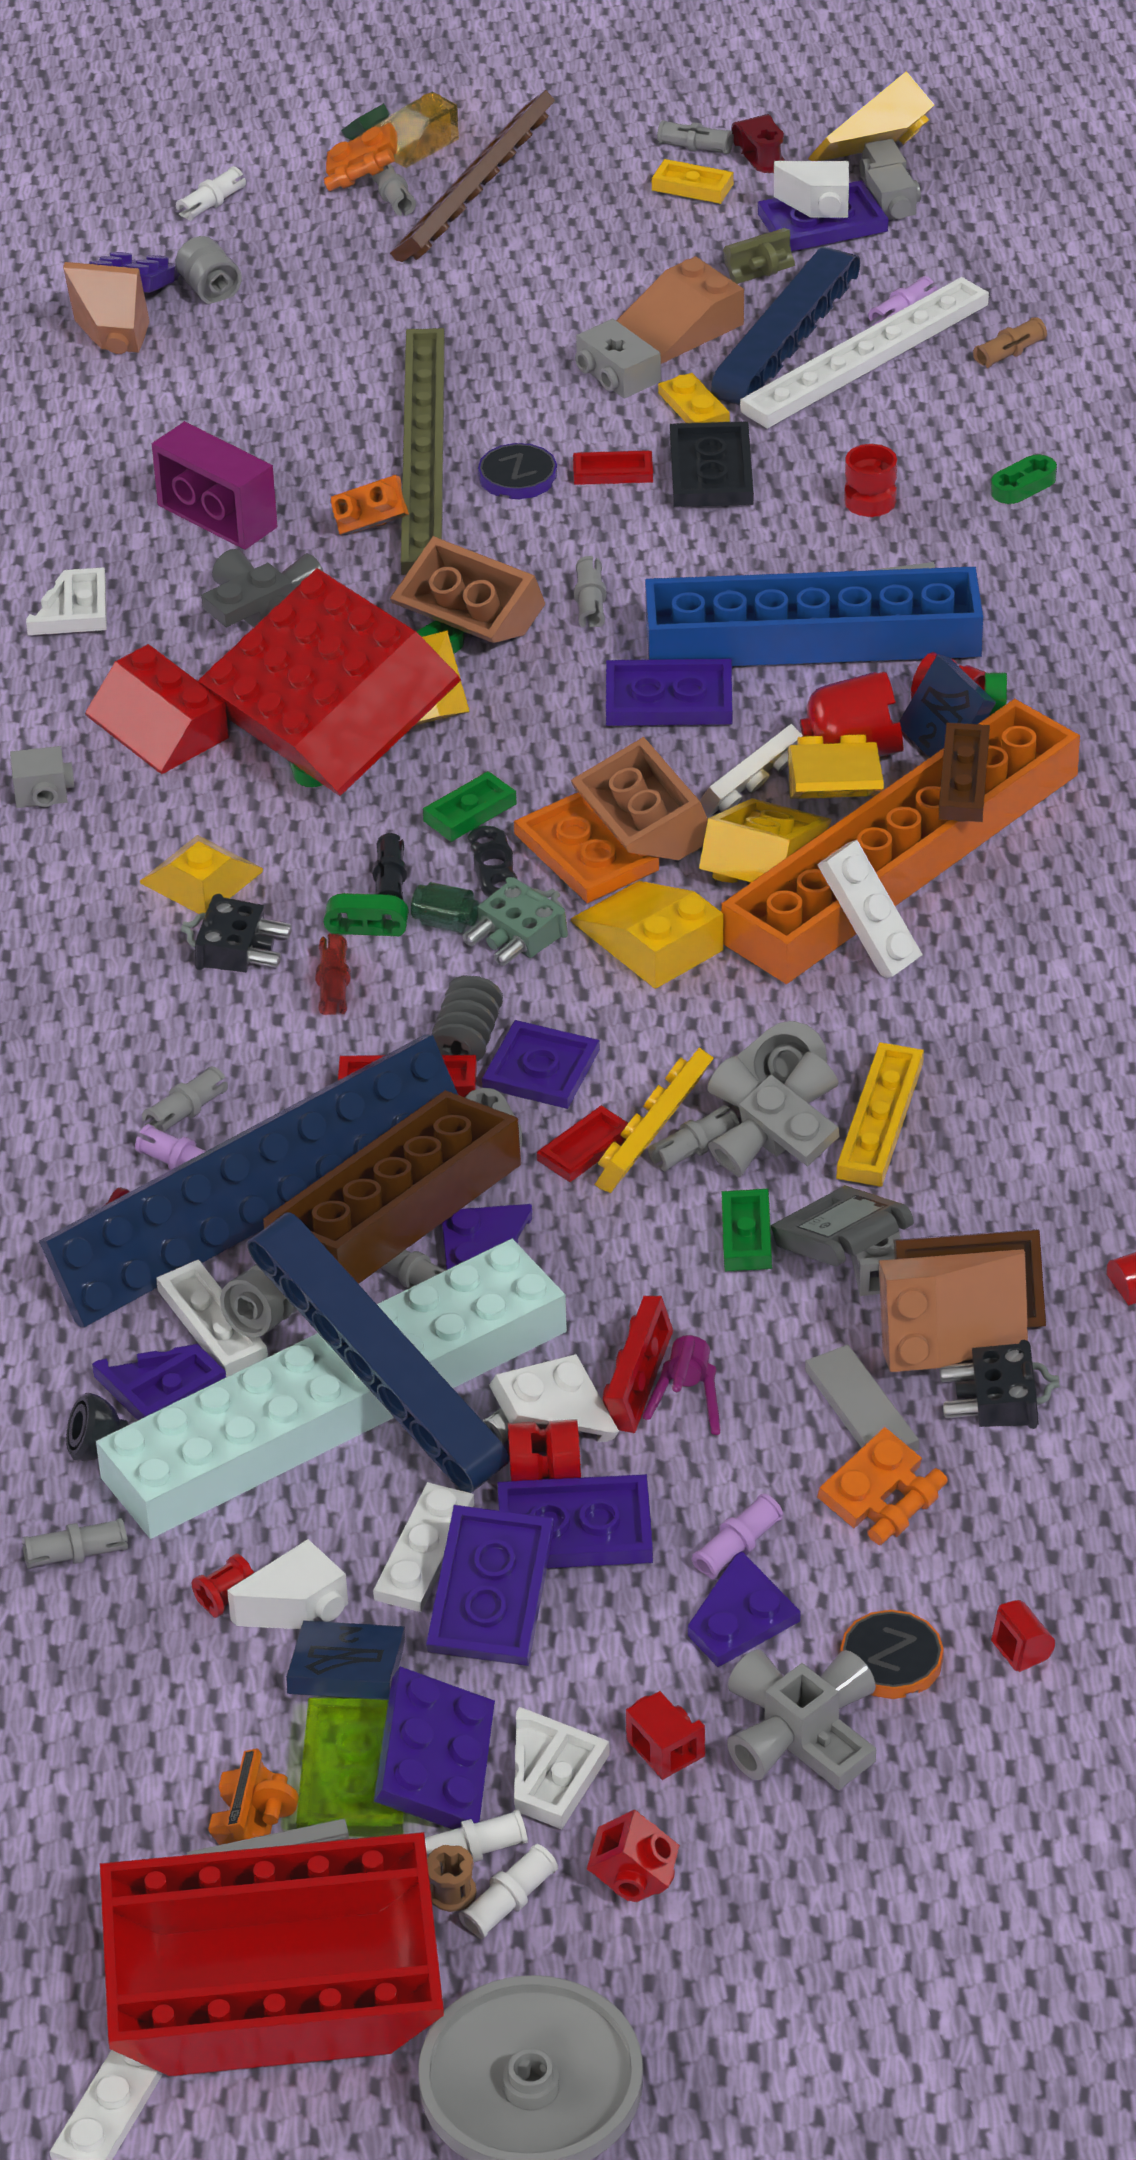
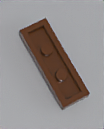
(964, 772)

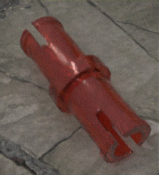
(332, 974)

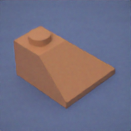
(108, 305)

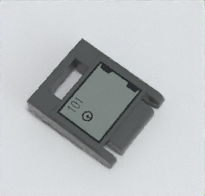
(843, 1218)

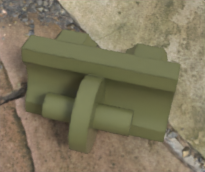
(759, 256)

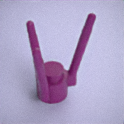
(687, 1367)

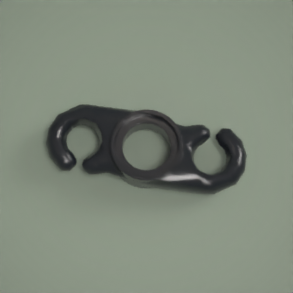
(495, 849)

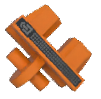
(369, 505)
(254, 1799)

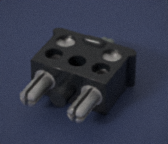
(235, 936)
(1001, 1386)

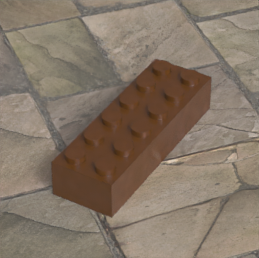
(407, 1181)

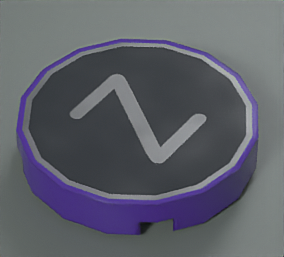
(517, 470)

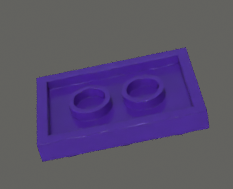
(863, 219)
(154, 271)
(669, 692)
(593, 1517)
(490, 1585)
(434, 1750)

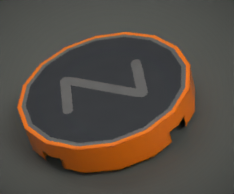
(898, 1650)

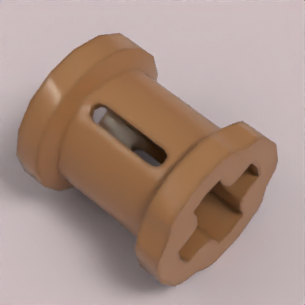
(457, 1873)

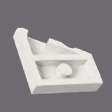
(73, 604)

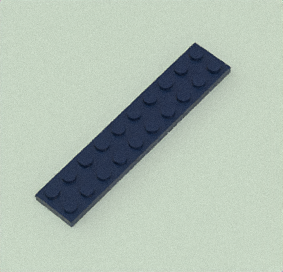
(233, 1186)

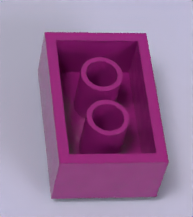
(214, 485)

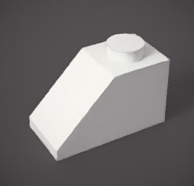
(813, 187)
(290, 1590)

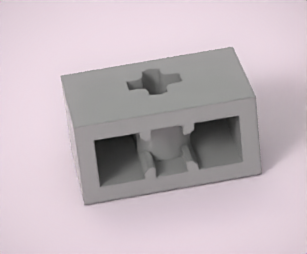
(618, 358)

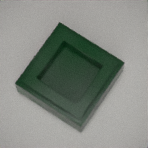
(365, 122)

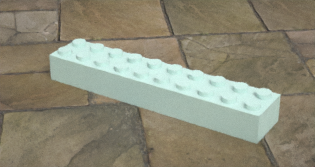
(312, 1401)

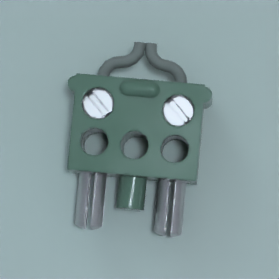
(521, 919)

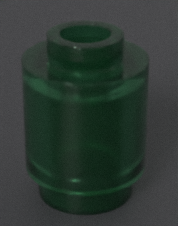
(444, 906)

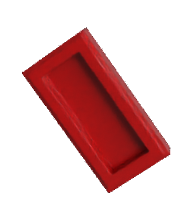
(613, 467)
(583, 1143)

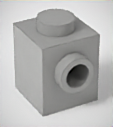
(894, 190)
(40, 777)

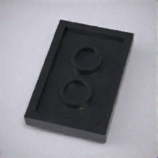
(711, 464)

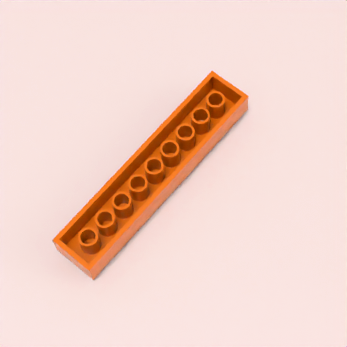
(791, 914)

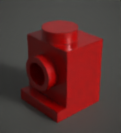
(664, 1734)

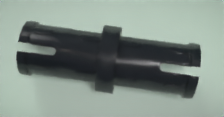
(390, 869)

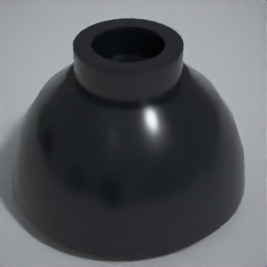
(88, 1422)

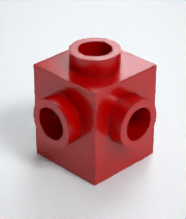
(633, 1857)

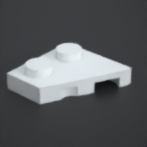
(554, 1392)
(553, 1767)

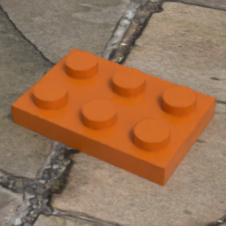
(581, 848)

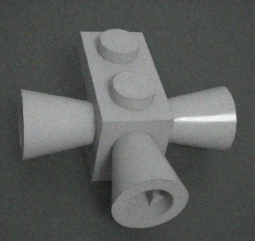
(773, 1113)
(802, 1717)

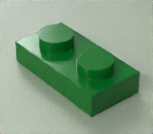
(469, 806)
(746, 1230)

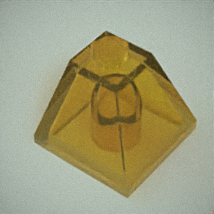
(423, 128)

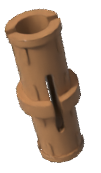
(1010, 342)

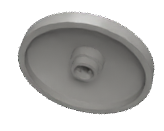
(531, 2072)

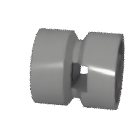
(208, 269)
(254, 1303)

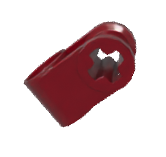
(759, 141)

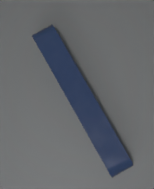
(785, 324)
(378, 1352)

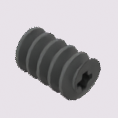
(467, 1016)

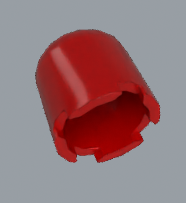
(855, 708)

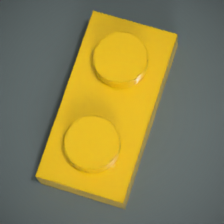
(692, 181)
(692, 400)

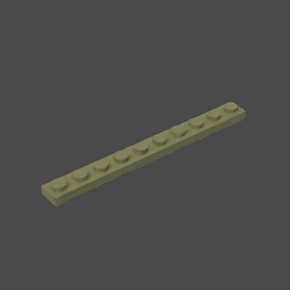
(422, 442)

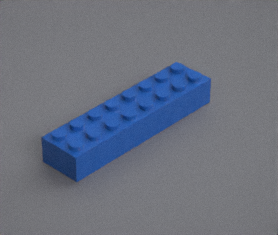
(816, 616)

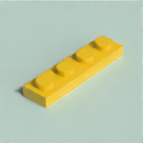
(660, 1108)
(880, 1114)

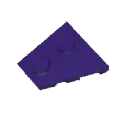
(482, 1228)

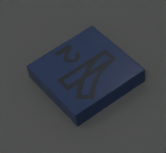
(943, 698)
(345, 1660)

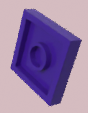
(541, 1064)

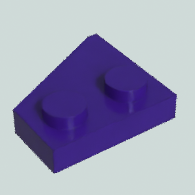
(158, 1378)
(740, 1612)

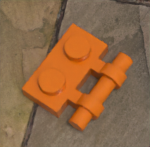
(360, 156)
(873, 1476)

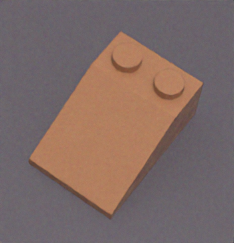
(685, 308)
(948, 1305)

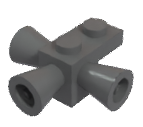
(250, 591)

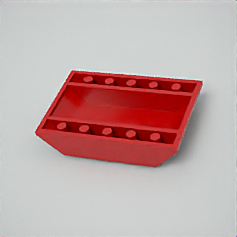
(329, 681)
(270, 1954)

